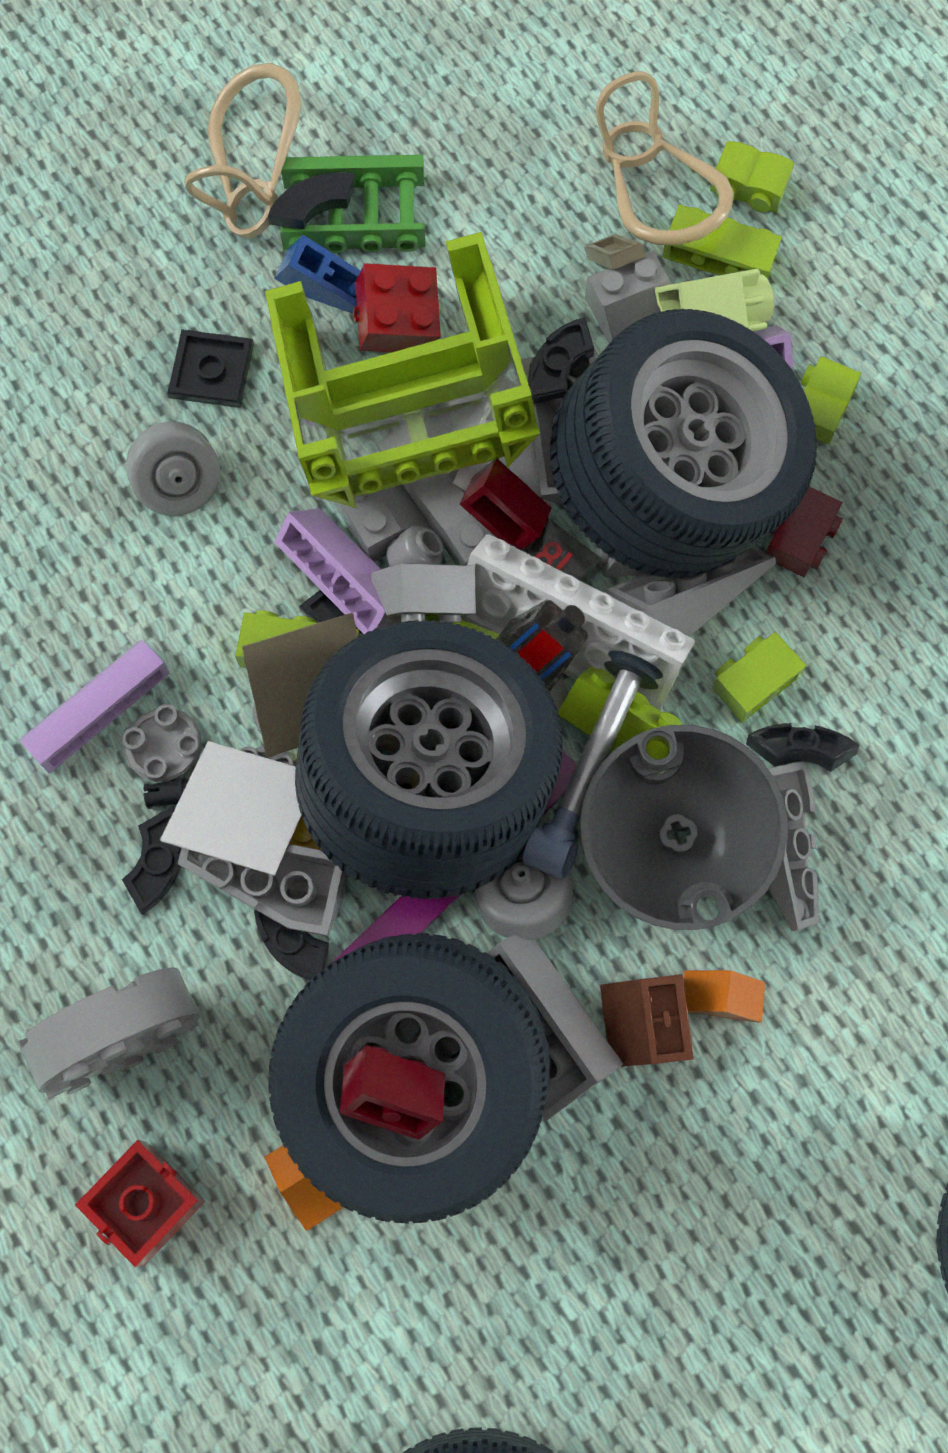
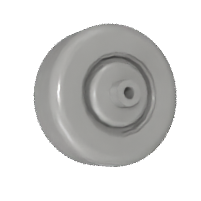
(172, 468)
(525, 902)

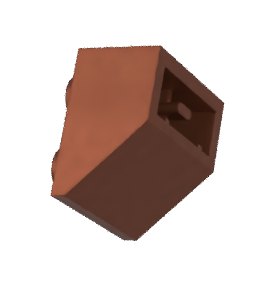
(647, 1020)

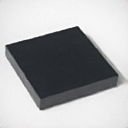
(210, 368)

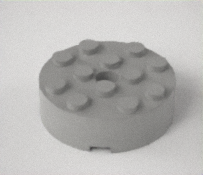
(109, 1031)

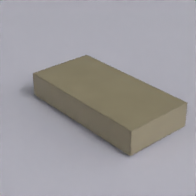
(614, 251)

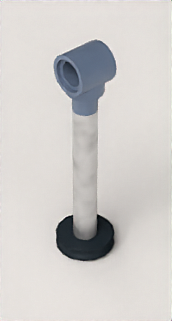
(554, 845)

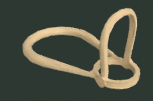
(221, 168)
(707, 171)

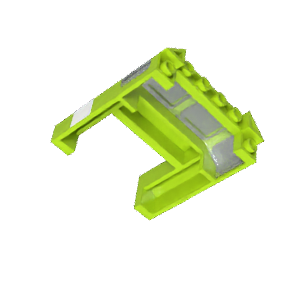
(410, 408)

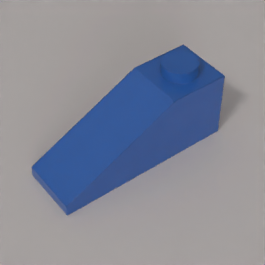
(322, 274)

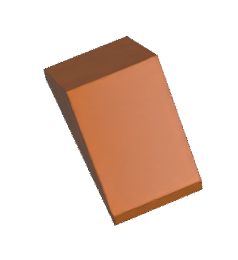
(724, 994)
(301, 1196)

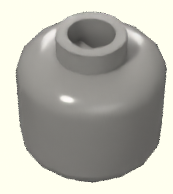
(415, 546)

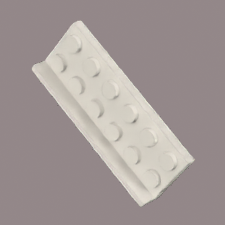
(515, 582)

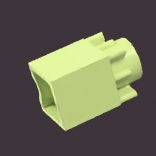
(738, 296)

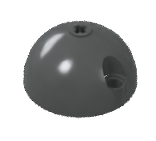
(714, 794)

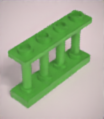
(370, 174)

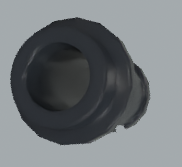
(164, 793)

